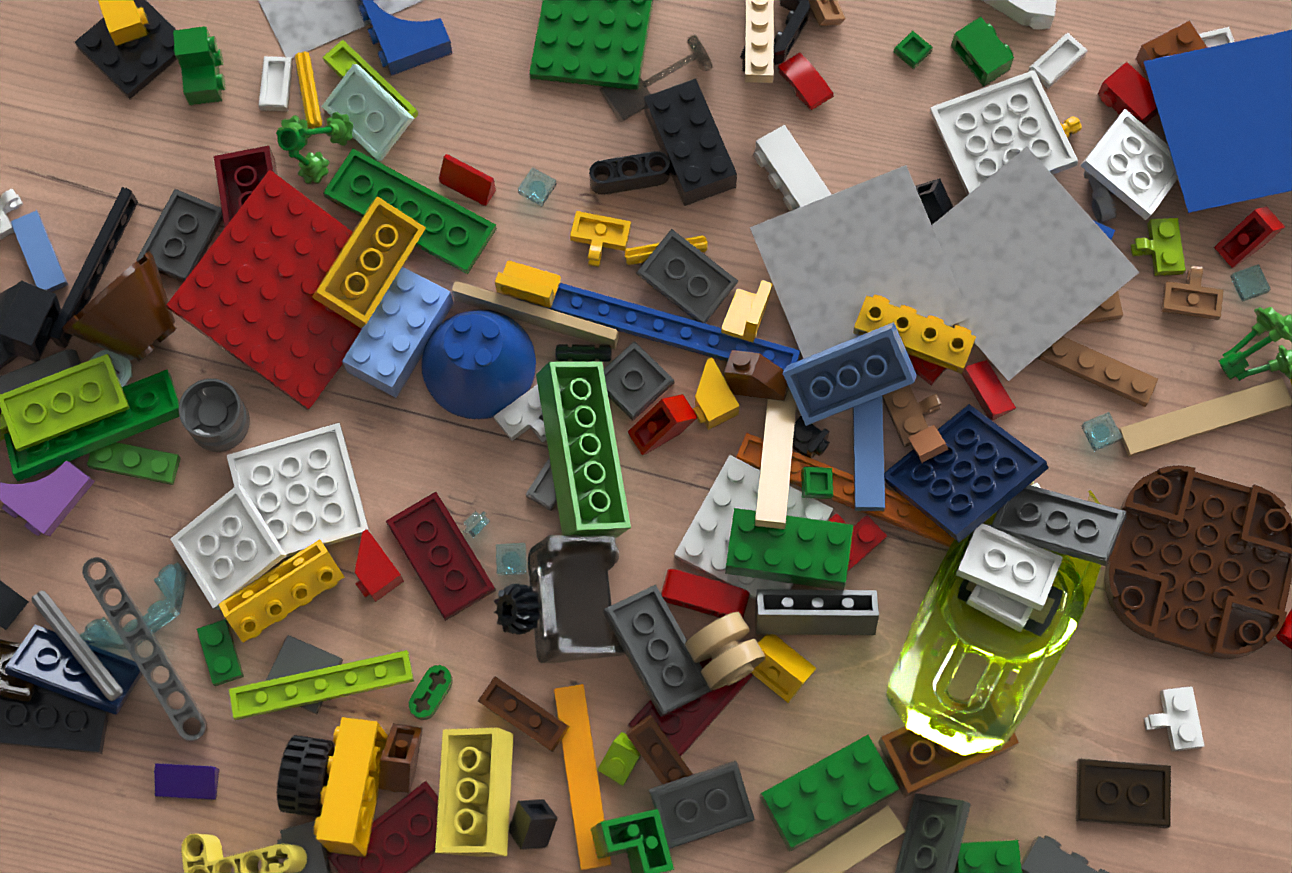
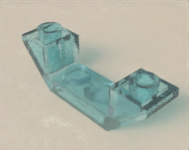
(172, 583)

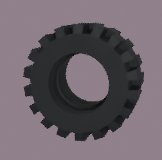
(303, 775)

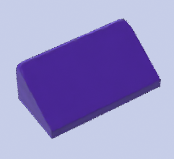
(186, 781)

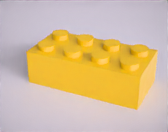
(369, 262)
(351, 787)

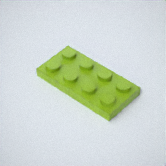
(63, 402)

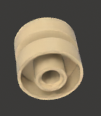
(729, 659)

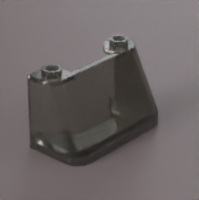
(574, 591)

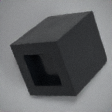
(934, 199)
(532, 824)

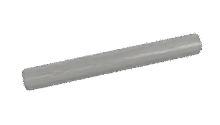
(77, 646)

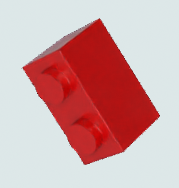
(1129, 91)

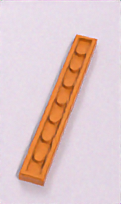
(897, 509)

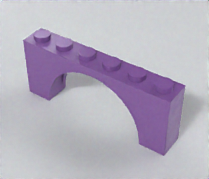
(47, 500)

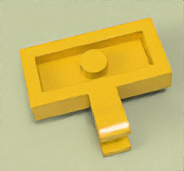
(599, 233)

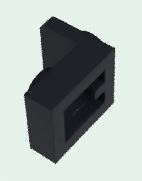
(809, 439)

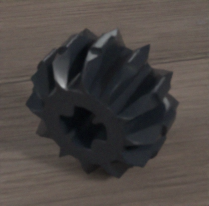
(517, 609)

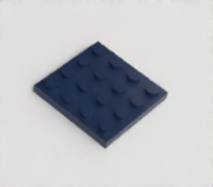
(970, 478)

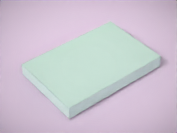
(375, 114)

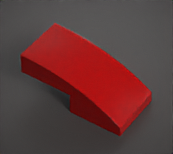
(806, 80)

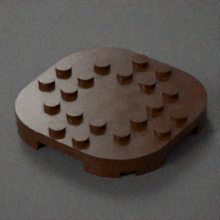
(1201, 563)

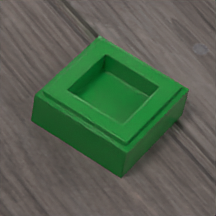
(913, 49)
(817, 482)

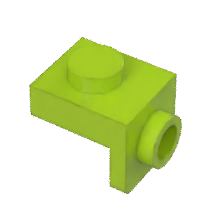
(620, 759)

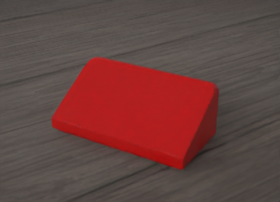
(467, 180)
(988, 389)

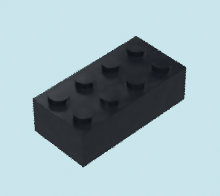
(690, 141)

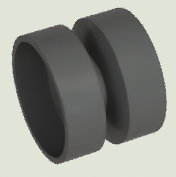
(214, 415)

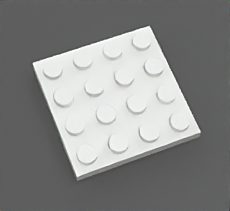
(998, 123)
(303, 488)
(709, 534)

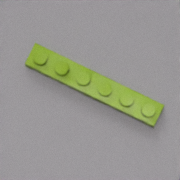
(321, 685)

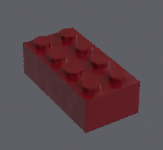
(239, 175)

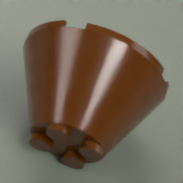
(127, 313)

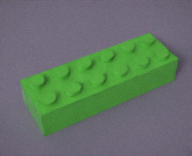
(582, 449)

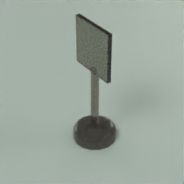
(630, 101)

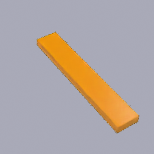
(581, 772)

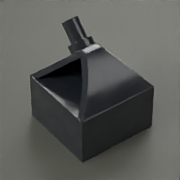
(27, 319)

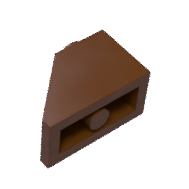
(755, 376)
(400, 758)

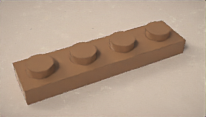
(1100, 370)

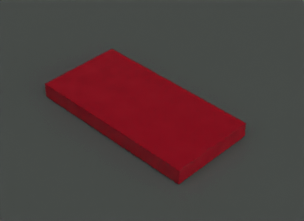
(440, 556)
(691, 720)
(398, 838)

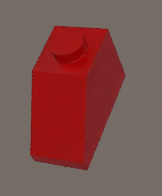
(1249, 236)
(662, 423)
(374, 569)

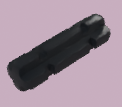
(583, 352)

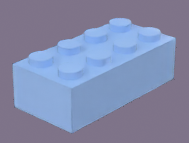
(398, 332)

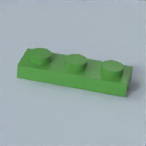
(136, 462)

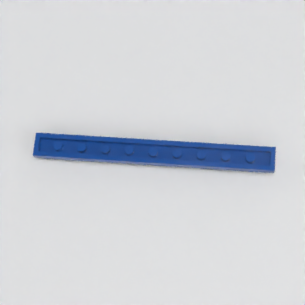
(662, 326)

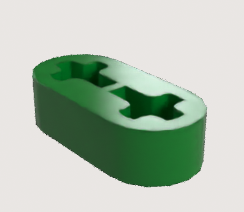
(424, 689)

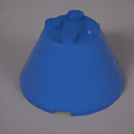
(478, 363)

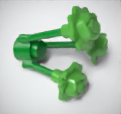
(293, 138)
(1278, 327)

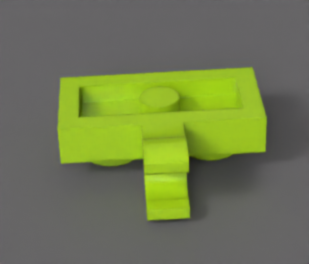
(1163, 245)

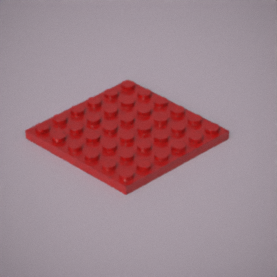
(259, 286)

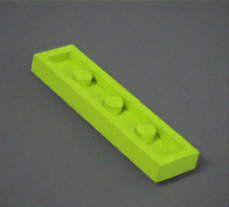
(343, 57)

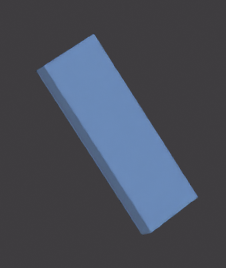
(39, 252)

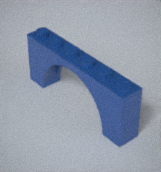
(404, 42)

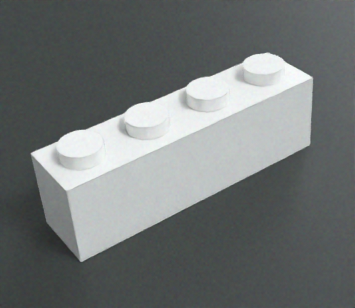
(789, 169)

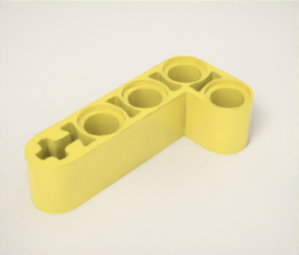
(212, 859)

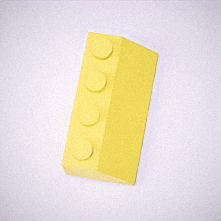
(474, 792)

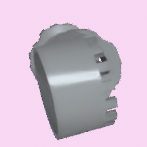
(1101, 201)

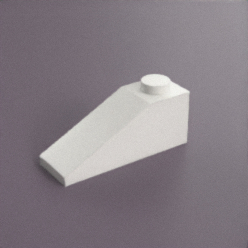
(1032, 13)

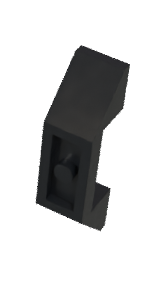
(795, 23)

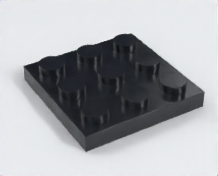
(134, 62)

